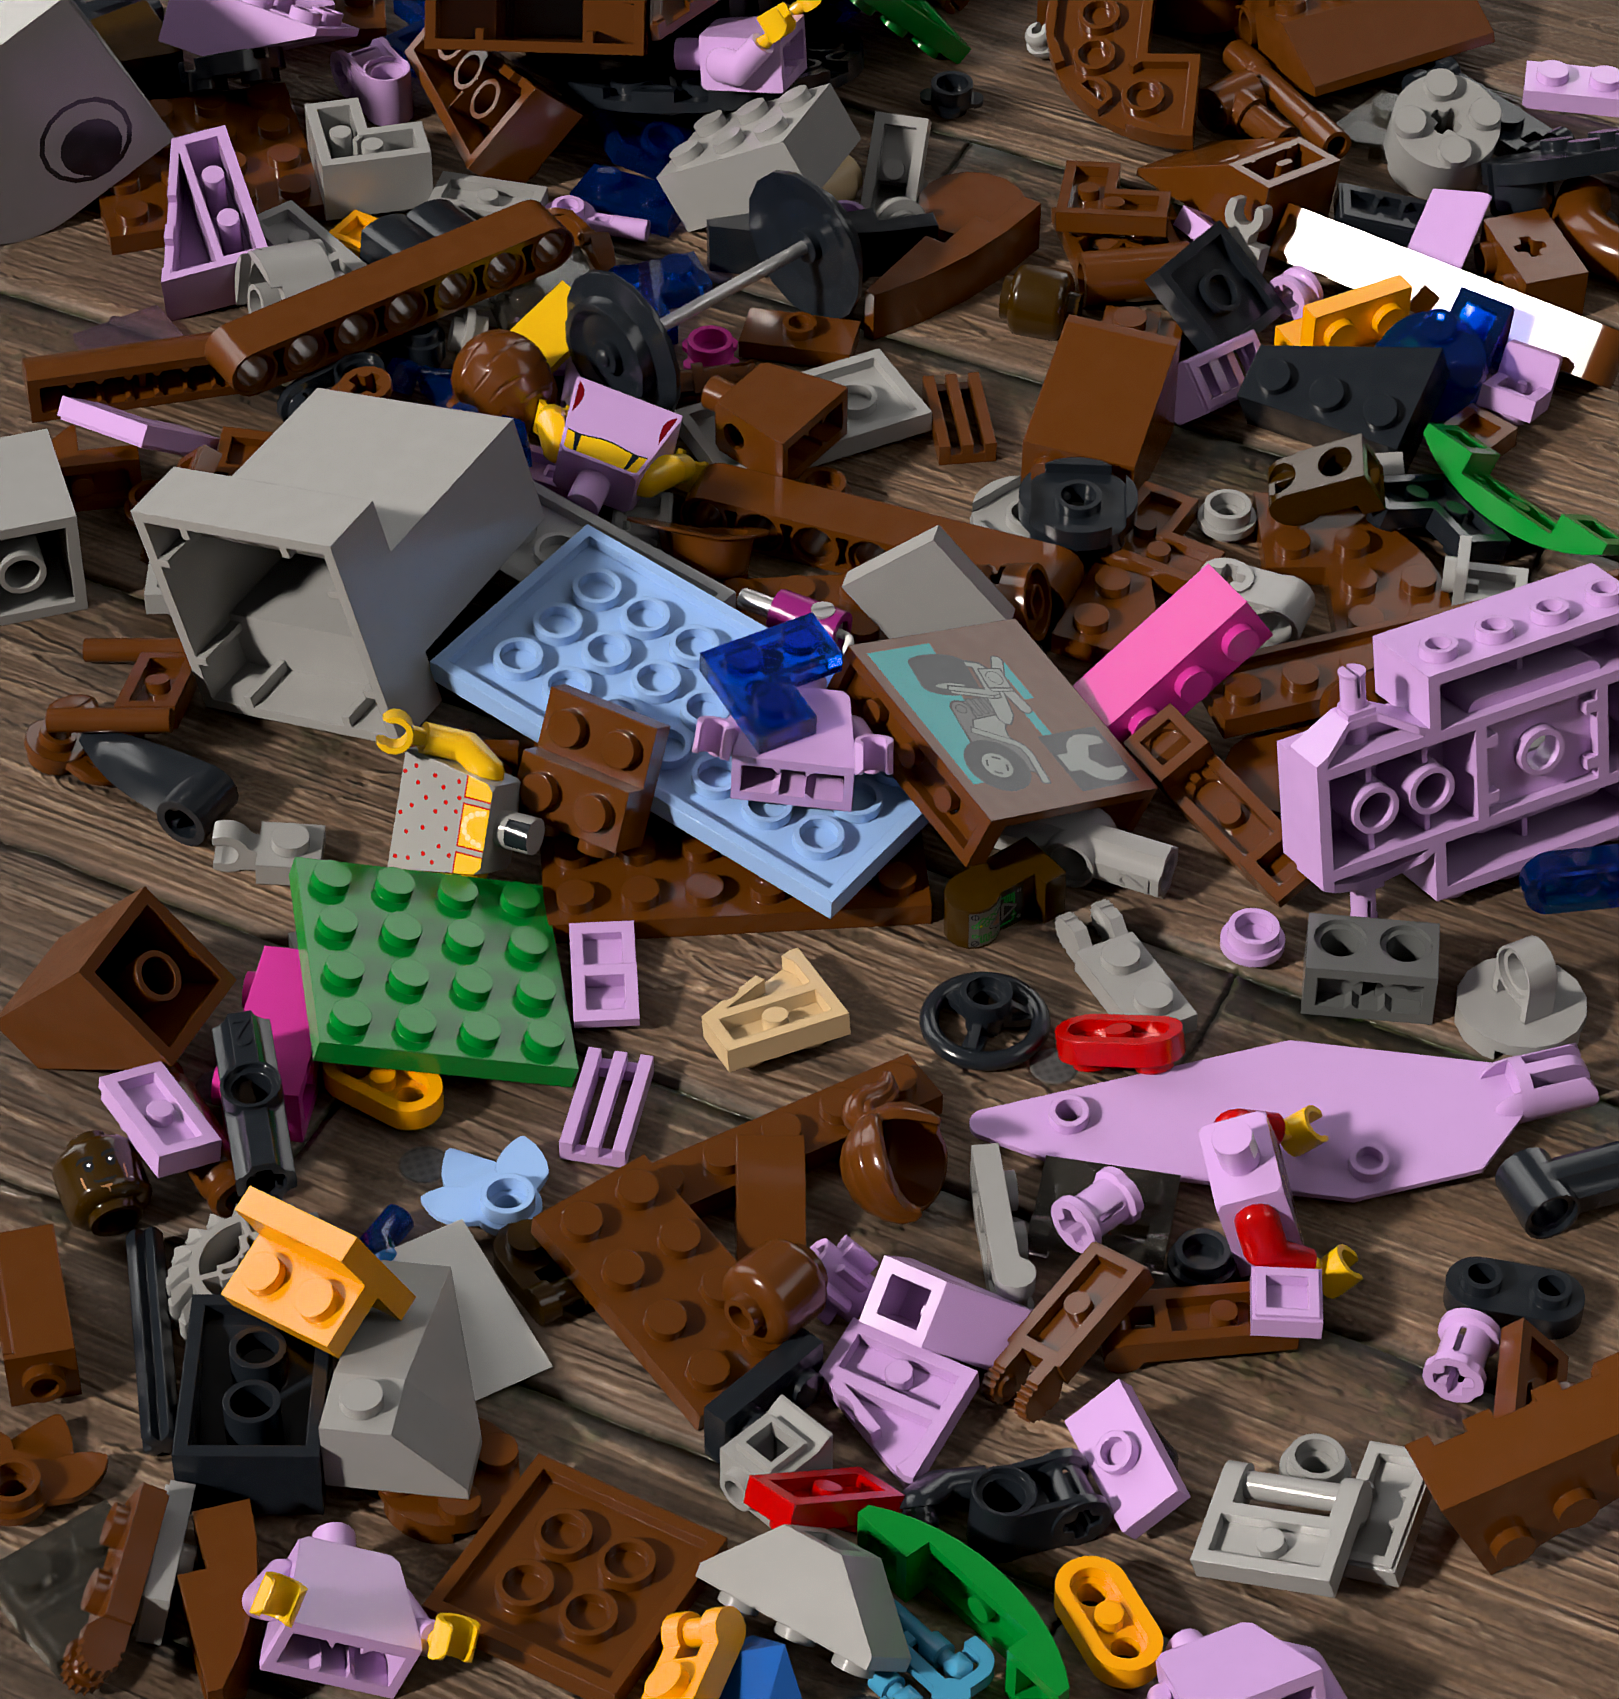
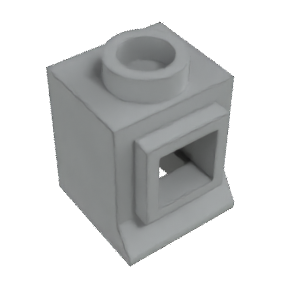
(781, 1434)

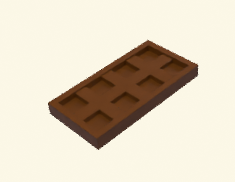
(653, 1280)

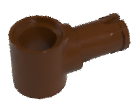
(1240, 104)

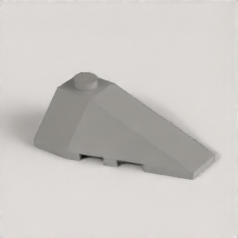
(405, 1397)

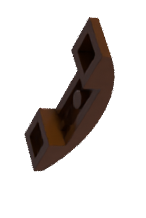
(1216, 803)

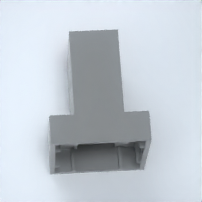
(337, 557)

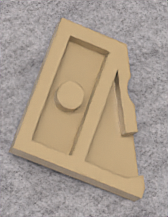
(775, 1016)

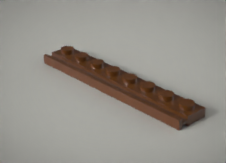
(1288, 679)

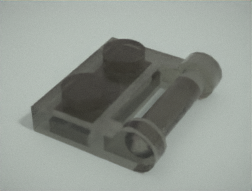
(1143, 1241)

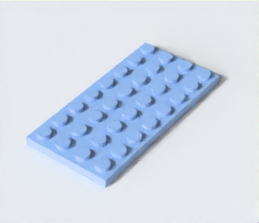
(635, 638)

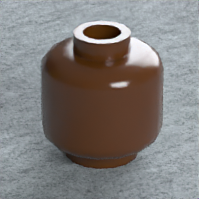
(775, 1291)

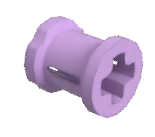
(1097, 1209)
(1462, 1355)

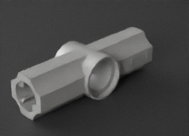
(1092, 847)

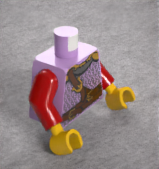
(1256, 1195)

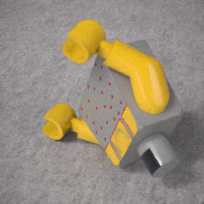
(455, 803)

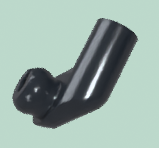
(938, 1489)

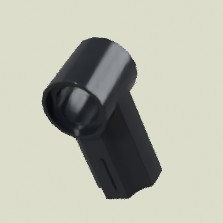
(1553, 1191)

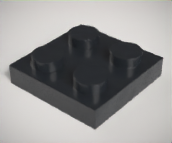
(1215, 290)

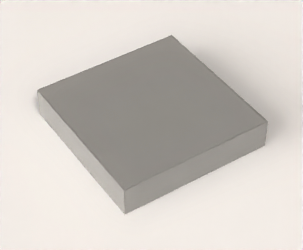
(925, 588)

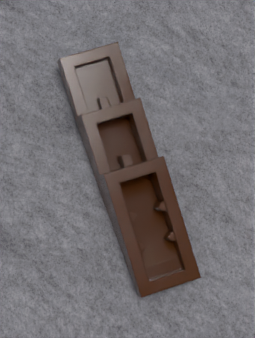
(948, 273)

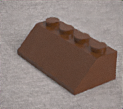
(1349, 42)

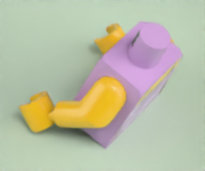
(613, 448)

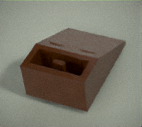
(1261, 169)

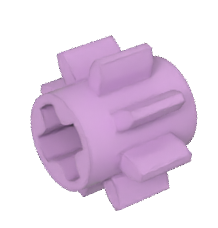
(848, 1278)

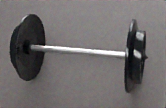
(803, 247)

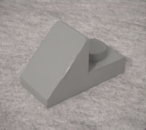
(896, 158)

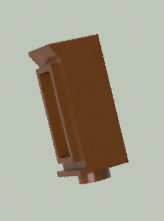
(35, 1318)

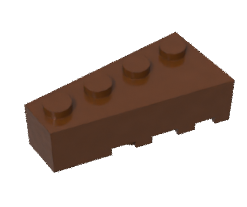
(492, 110)
(1531, 1470)

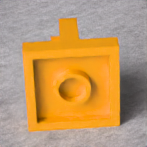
(1349, 318)
(310, 1276)

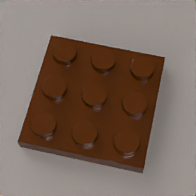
(576, 1579)

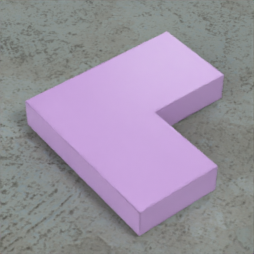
(133, 428)

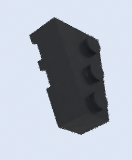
(1344, 392)

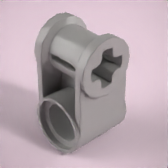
(1278, 599)

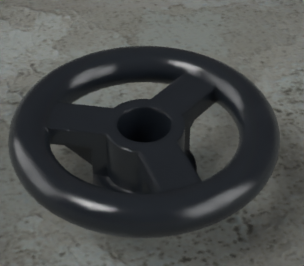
(987, 1009)

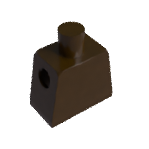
(133, 38)

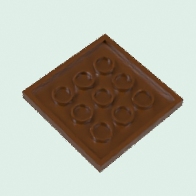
(266, 146)

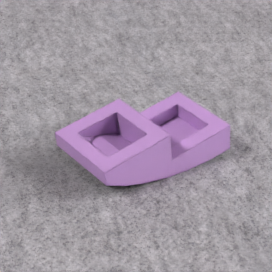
(604, 974)

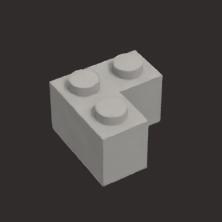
(364, 166)

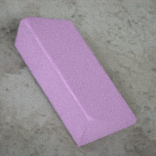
(1449, 225)

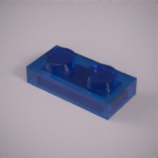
(628, 195)

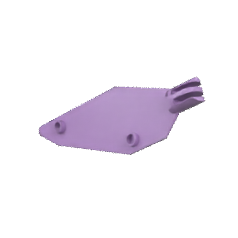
(1387, 1113)

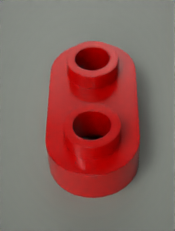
(1120, 1040)

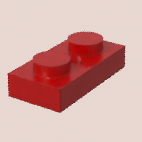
(819, 1497)

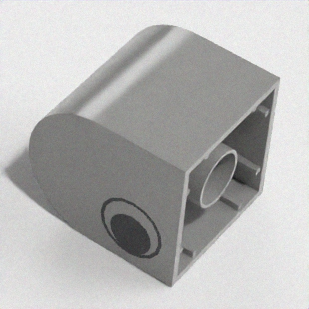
(66, 117)

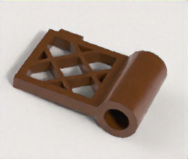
(1120, 265)

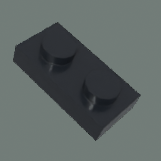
(786, 1371)

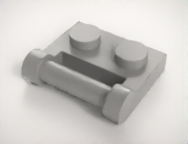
(1280, 1545)

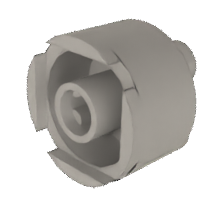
(1441, 134)
(280, 272)

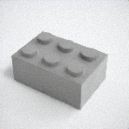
(729, 152)

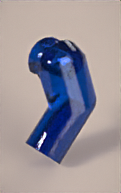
(387, 1232)

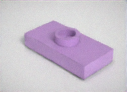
(1127, 1459)

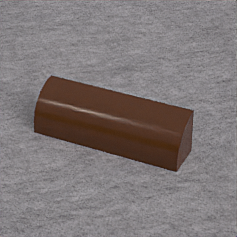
(123, 375)

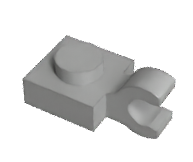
(269, 852)

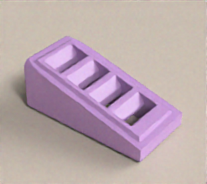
(1213, 377)

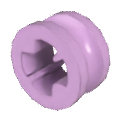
(1295, 289)

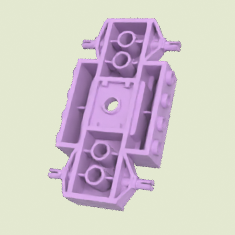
(1445, 768)

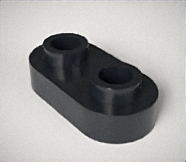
(1514, 1291)

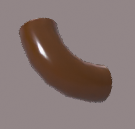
(1583, 220)

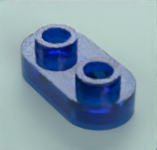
(1572, 880)

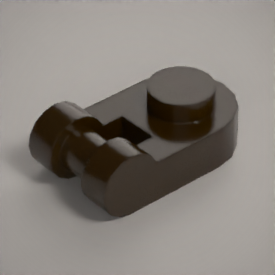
(528, 1272)

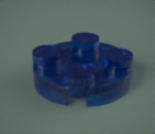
(1463, 352)

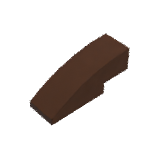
(217, 1627)

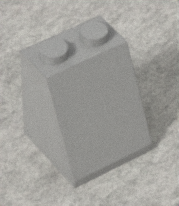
(37, 533)

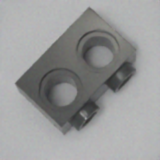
(1370, 968)

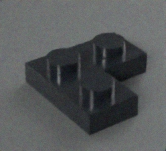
(1436, 505)

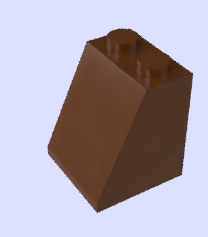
(1105, 400)
(117, 992)

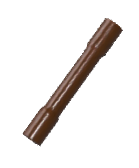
(1313, 124)

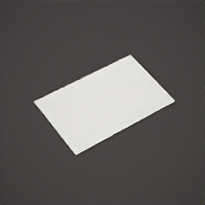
(494, 1332)

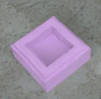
(1286, 1302)

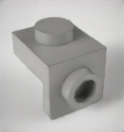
(1477, 580)

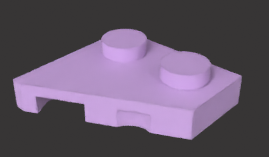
(897, 1396)

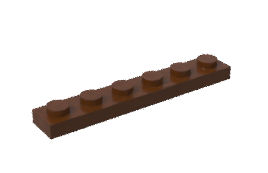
(707, 1170)

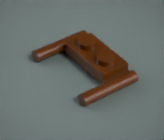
(151, 697)

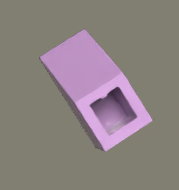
(941, 1312)

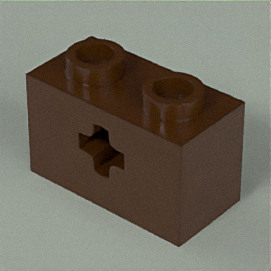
(1532, 258)

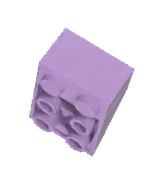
(232, 25)

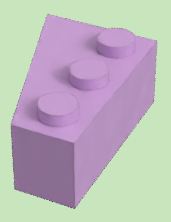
(206, 224)

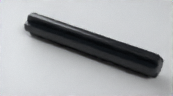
(152, 1339)

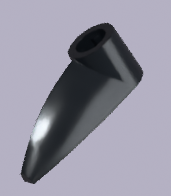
(174, 785)

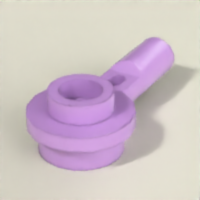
(616, 225)

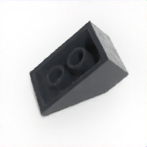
(250, 1413)

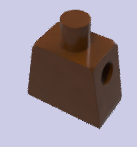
(776, 418)

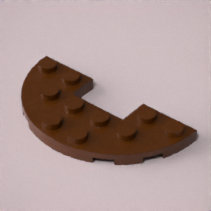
(1112, 77)
(1363, 569)

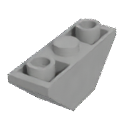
(817, 1593)

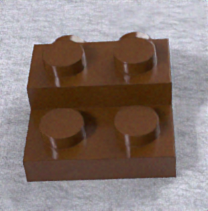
(593, 771)

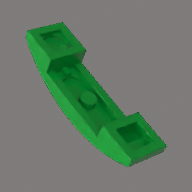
(1468, 468)
(975, 1590)

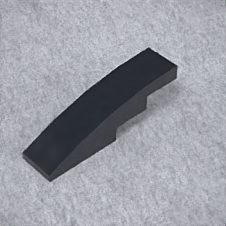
(882, 241)

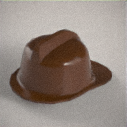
(713, 551)

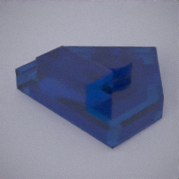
(641, 139)

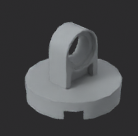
(1519, 1002)

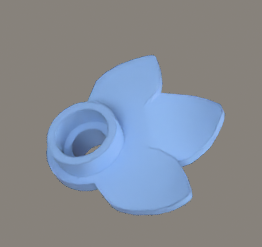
(490, 1191)

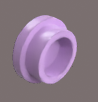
(1252, 938)

